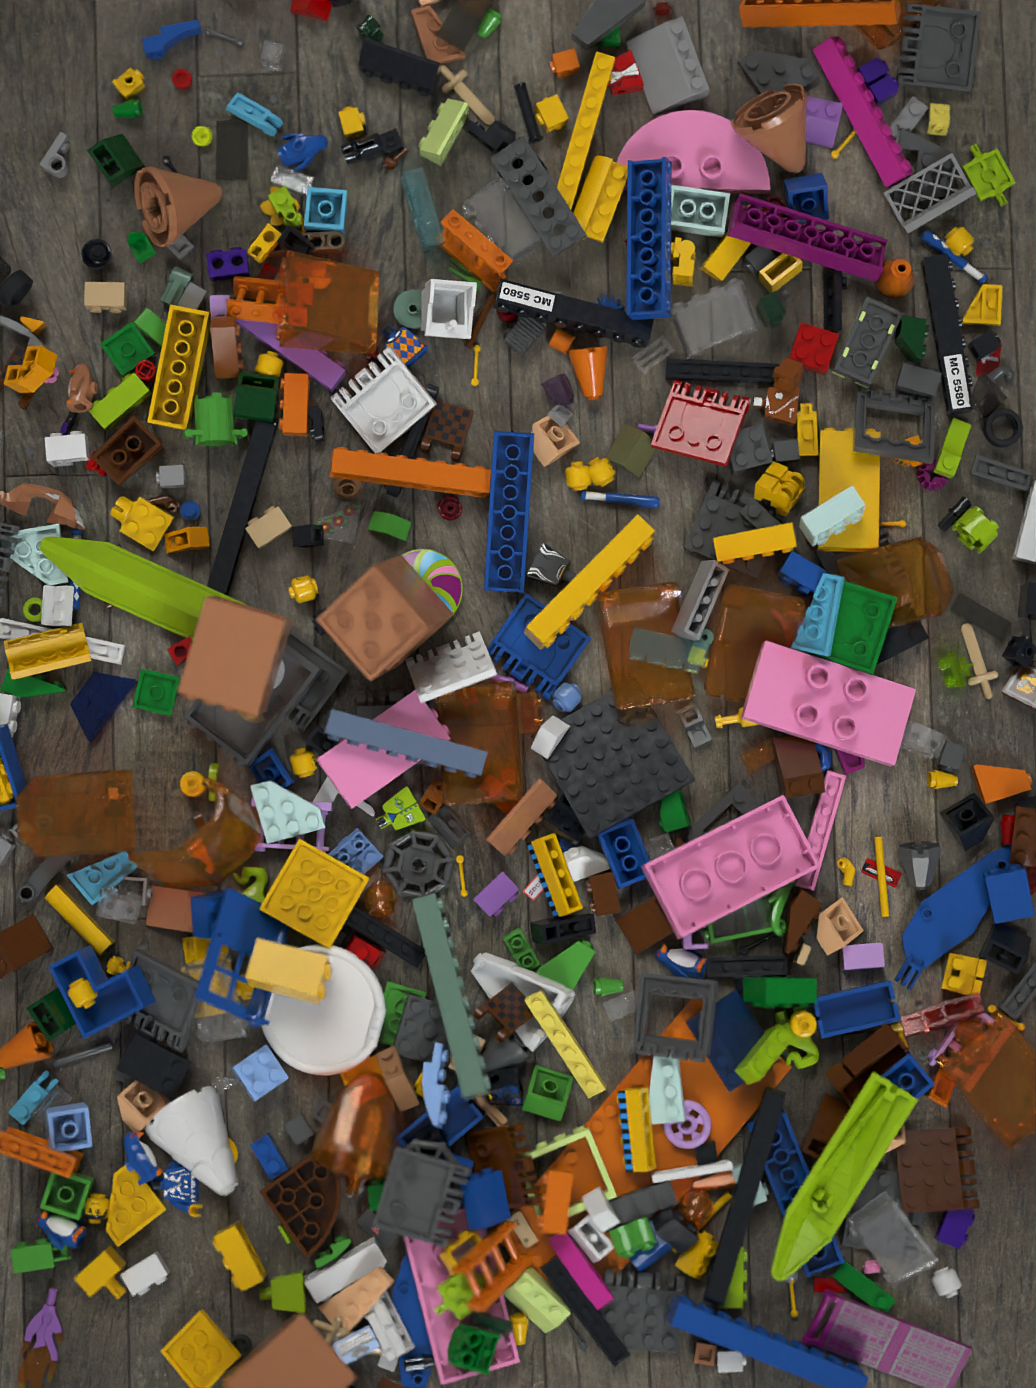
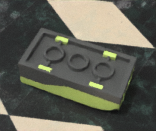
(867, 342)

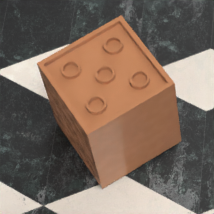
(385, 617)
(235, 656)
(291, 1359)

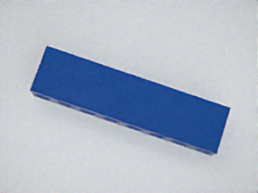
(649, 239)
(509, 511)
(786, 1175)

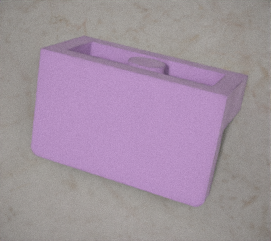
(686, 943)
(863, 956)

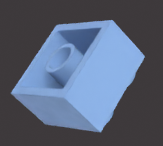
(259, 1073)
(68, 1127)

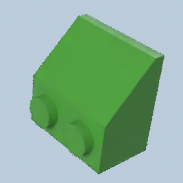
(547, 1093)

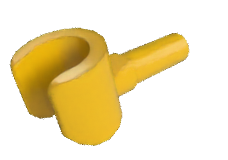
(897, 1027)

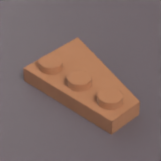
(434, 48)

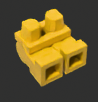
(684, 262)
(780, 488)
(962, 973)

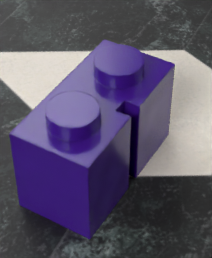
(879, 81)
(954, 1227)

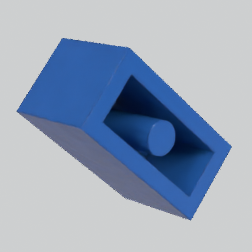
(270, 1156)

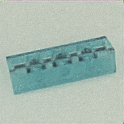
(422, 209)

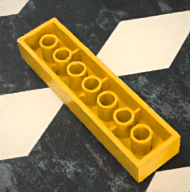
(589, 582)

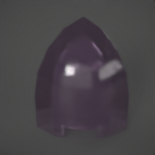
(559, 390)

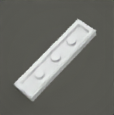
(689, 1171)

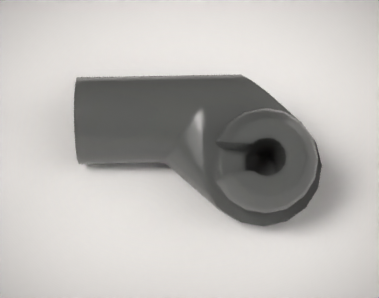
(1001, 371)

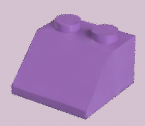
(822, 121)
(497, 894)

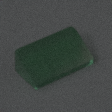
(491, 1323)

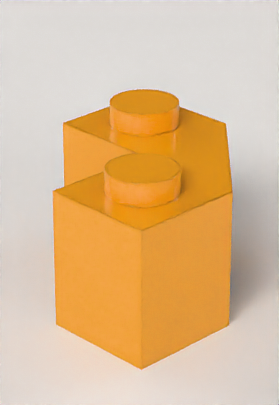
(35, 370)

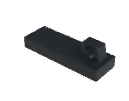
(833, 286)

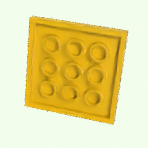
(314, 893)

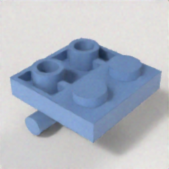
(356, 852)

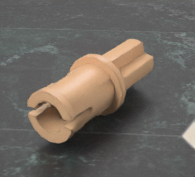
(490, 1110)

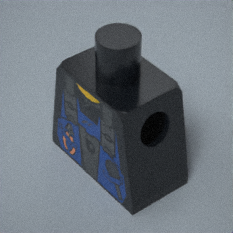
(505, 1087)

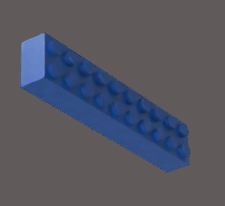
(763, 1346)

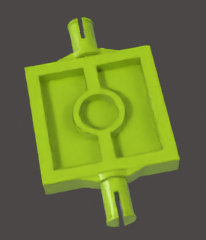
(988, 175)
(456, 1293)

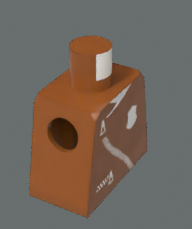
(779, 405)

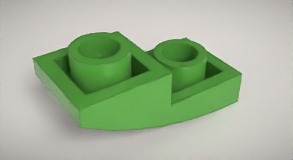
(151, 326)
(521, 949)
(338, 1246)

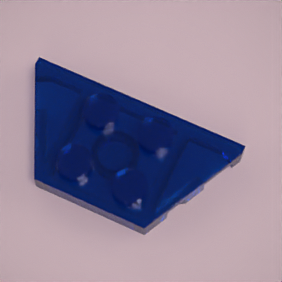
(99, 701)

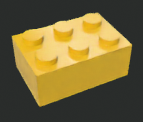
(239, 1256)

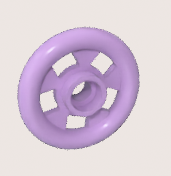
(697, 1138)

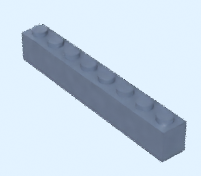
(405, 742)

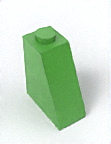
(569, 964)

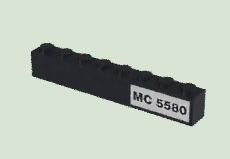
(571, 313)
(947, 333)

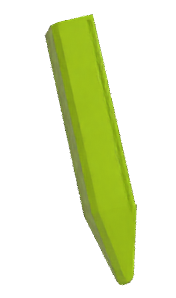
(131, 582)
(841, 1173)

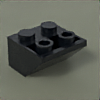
(1005, 948)

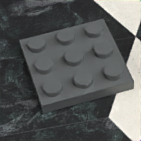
(420, 1029)

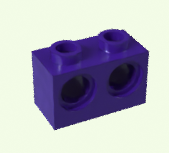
(228, 270)

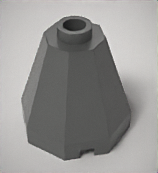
(919, 862)

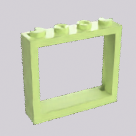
(561, 1140)

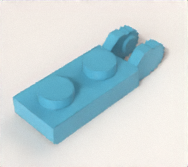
(254, 114)
(31, 1099)

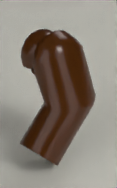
(166, 501)

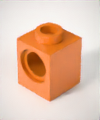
(565, 63)

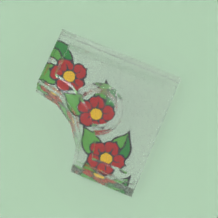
(342, 524)

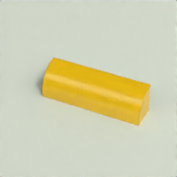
(724, 257)
(79, 919)

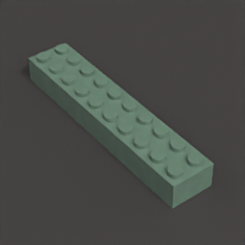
(450, 996)

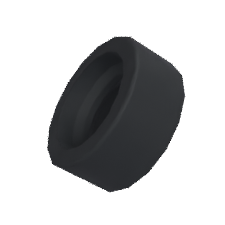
(15, 288)
(1017, 425)

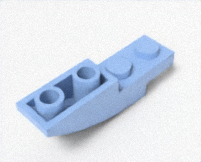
(434, 1093)

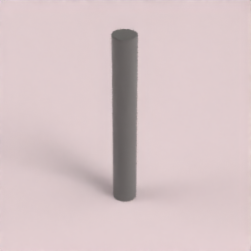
(83, 1054)

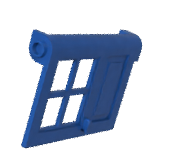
(238, 928)

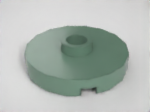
(401, 310)

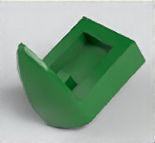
(140, 246)

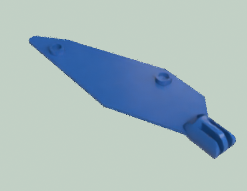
(948, 917)
(409, 1309)

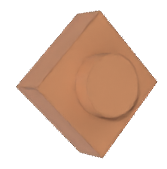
(705, 1353)

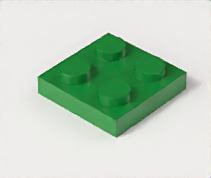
(127, 349)
(156, 692)

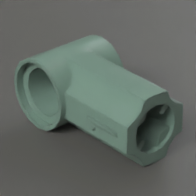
(177, 284)

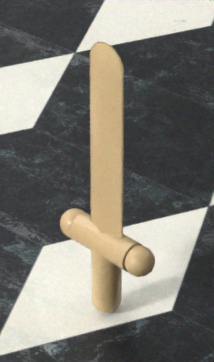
(464, 92)
(976, 657)
(336, 1331)

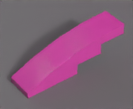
(581, 1270)

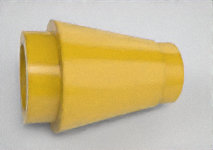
(940, 779)
(520, 1326)

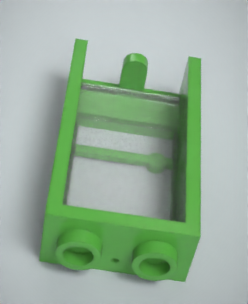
(743, 922)

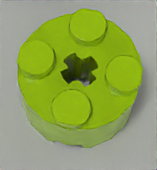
(975, 529)

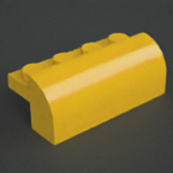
(600, 196)

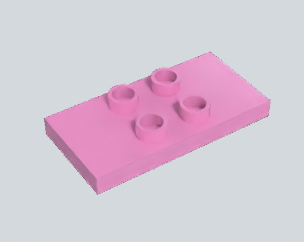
(828, 703)
(730, 866)
(431, 1271)

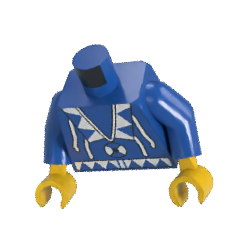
(180, 1188)

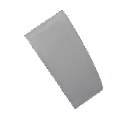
(20, 329)

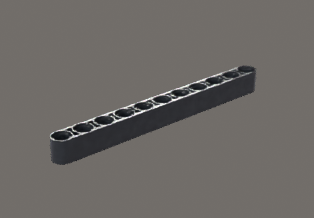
(242, 505)
(744, 1196)

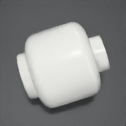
(946, 1282)

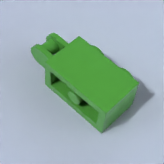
(36, 1256)

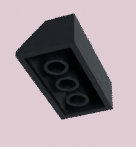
(399, 67)

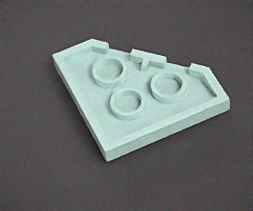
(30, 556)
(284, 812)

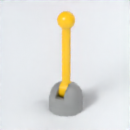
(790, 1280)

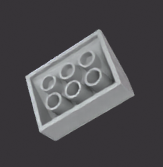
(668, 66)

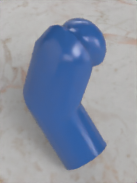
(825, 756)

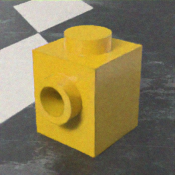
(352, 122)

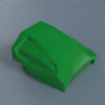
(472, 1348)

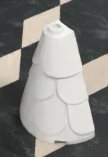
(497, 973)
(197, 1138)

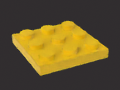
(201, 1352)

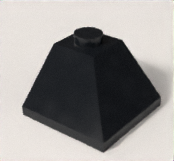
(968, 821)

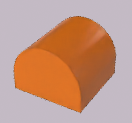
(562, 341)

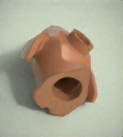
(81, 389)

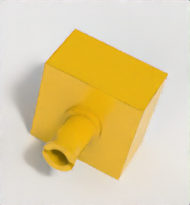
(102, 1273)

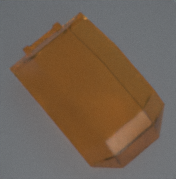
(905, 569)

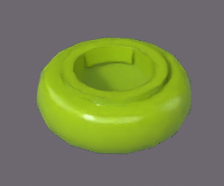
(26, 609)

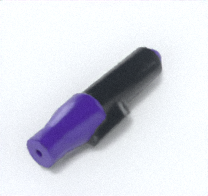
(69, 423)

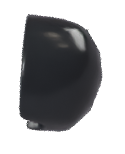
(96, 254)

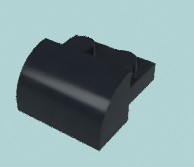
(564, 822)

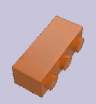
(295, 404)
(556, 1201)

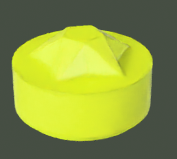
(202, 136)

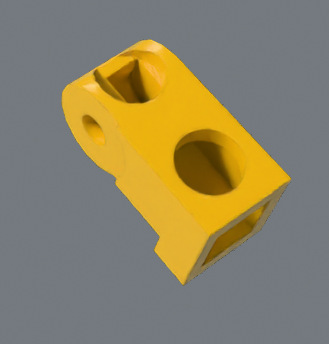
(264, 243)

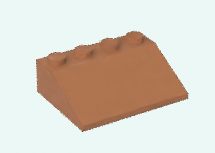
(522, 816)

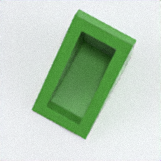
(389, 525)

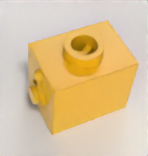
(550, 114)

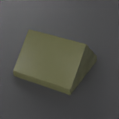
(631, 450)

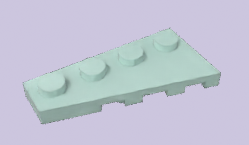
(666, 1091)

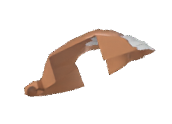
(62, 513)

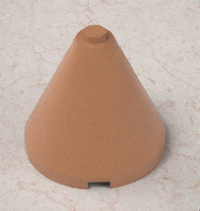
(776, 125)
(172, 202)

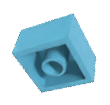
(326, 210)

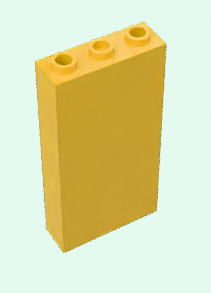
(838, 471)

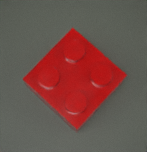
(813, 348)

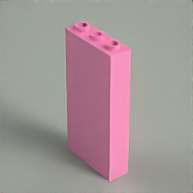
(362, 772)

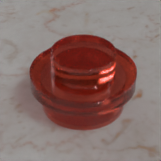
(662, 9)

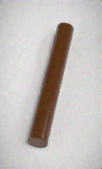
(480, 319)

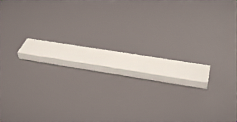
(98, 649)

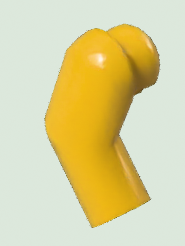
(848, 870)

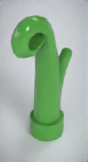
(779, 897)

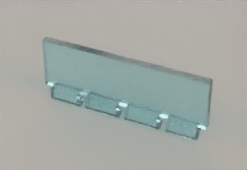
(669, 647)

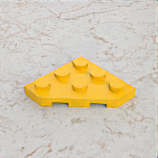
(131, 1206)

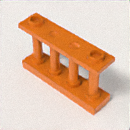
(474, 250)
(255, 289)
(36, 1152)
(507, 1273)

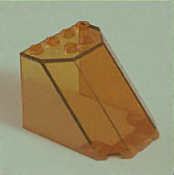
(77, 814)

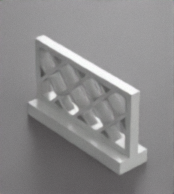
(941, 205)

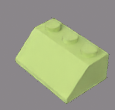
(444, 130)
(538, 1300)

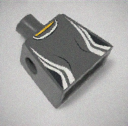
(550, 567)

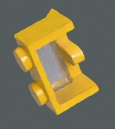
(466, 1241)

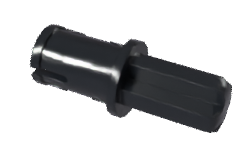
(954, 514)
(419, 1362)

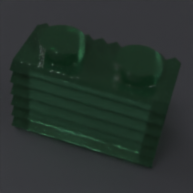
(771, 310)

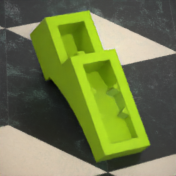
(952, 448)

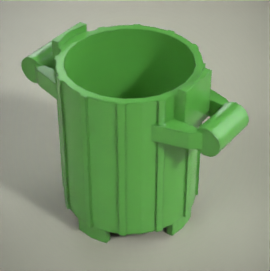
(214, 422)

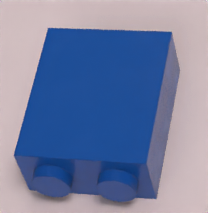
(1008, 893)
(485, 1199)

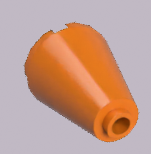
(896, 278)
(590, 369)
(25, 1047)

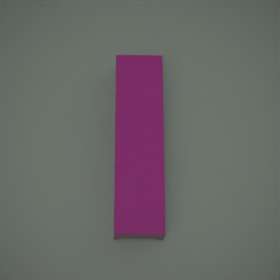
(805, 240)

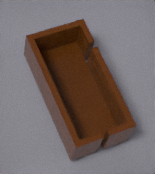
(872, 1055)

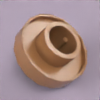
(346, 488)

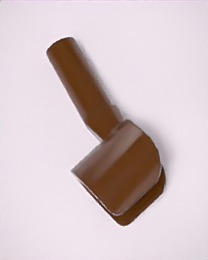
(391, 163)

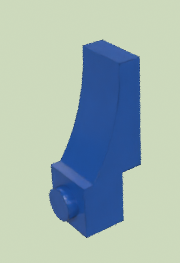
(157, 46)

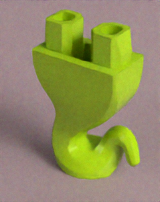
(257, 889)
(802, 1043)

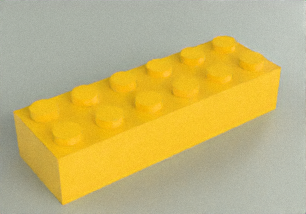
(179, 367)

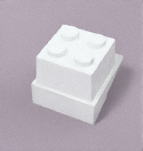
(448, 308)

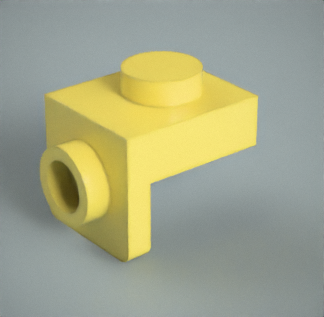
(938, 119)

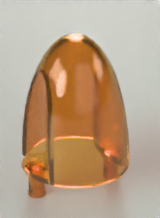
(359, 1131)

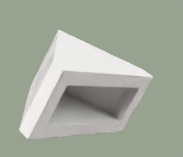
(549, 736)
(600, 1209)

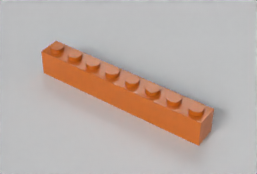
(818, 12)
(410, 473)

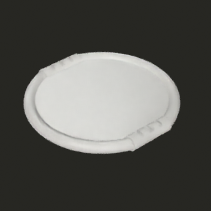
(337, 1031)

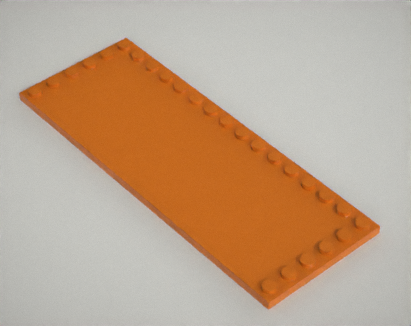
(700, 1084)

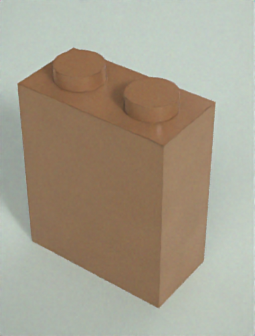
(397, 1078)

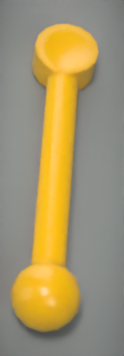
(835, 153)
(475, 381)
(902, 523)
(463, 892)
(991, 1008)

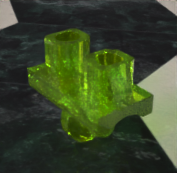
(951, 661)

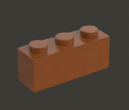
(226, 347)

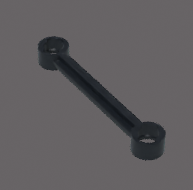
(413, 438)

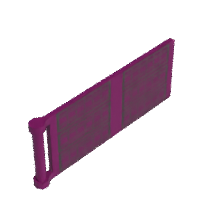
(888, 1343)

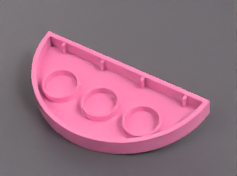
(702, 153)

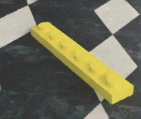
(565, 1043)

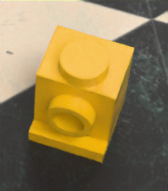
(129, 90)

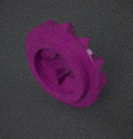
(924, 478)

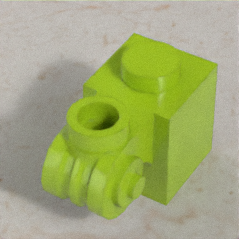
(285, 207)

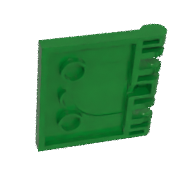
(860, 627)

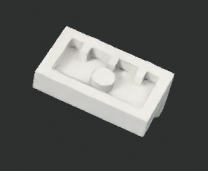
(57, 605)

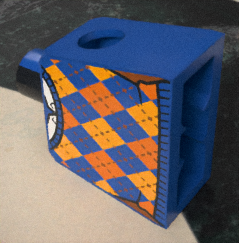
(405, 345)

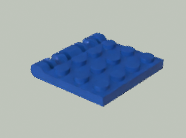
(549, 662)

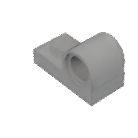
(54, 156)

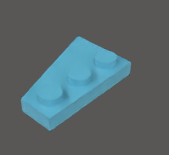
(102, 875)

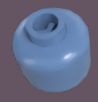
(566, 697)

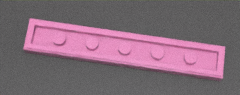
(822, 824)

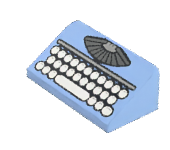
(356, 1345)

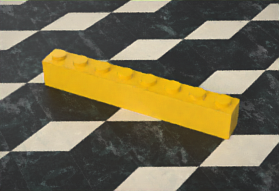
(585, 127)

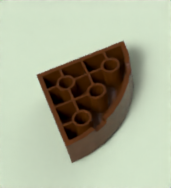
(305, 1202)

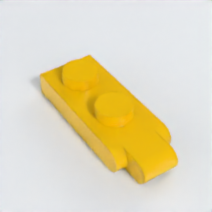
(807, 431)

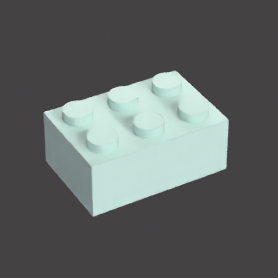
(698, 211)
(832, 516)

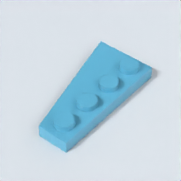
(819, 625)

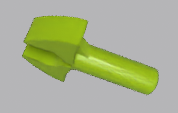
(213, 774)

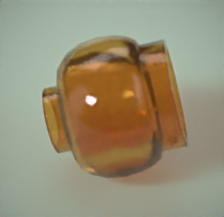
(380, 899)
(696, 1206)

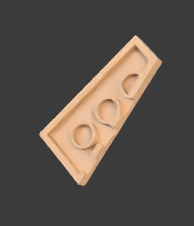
(357, 1298)

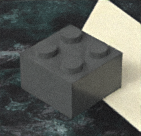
(750, 450)

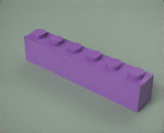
(309, 361)

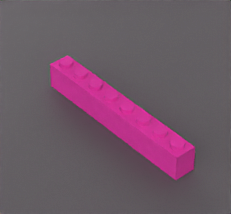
(862, 111)

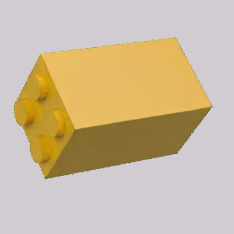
(289, 971)

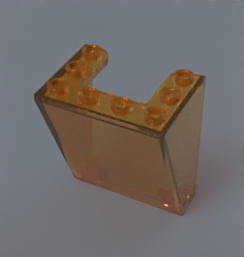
(327, 305)
(997, 1080)

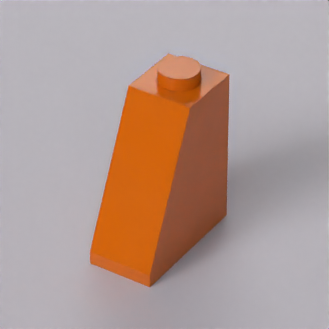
(999, 782)

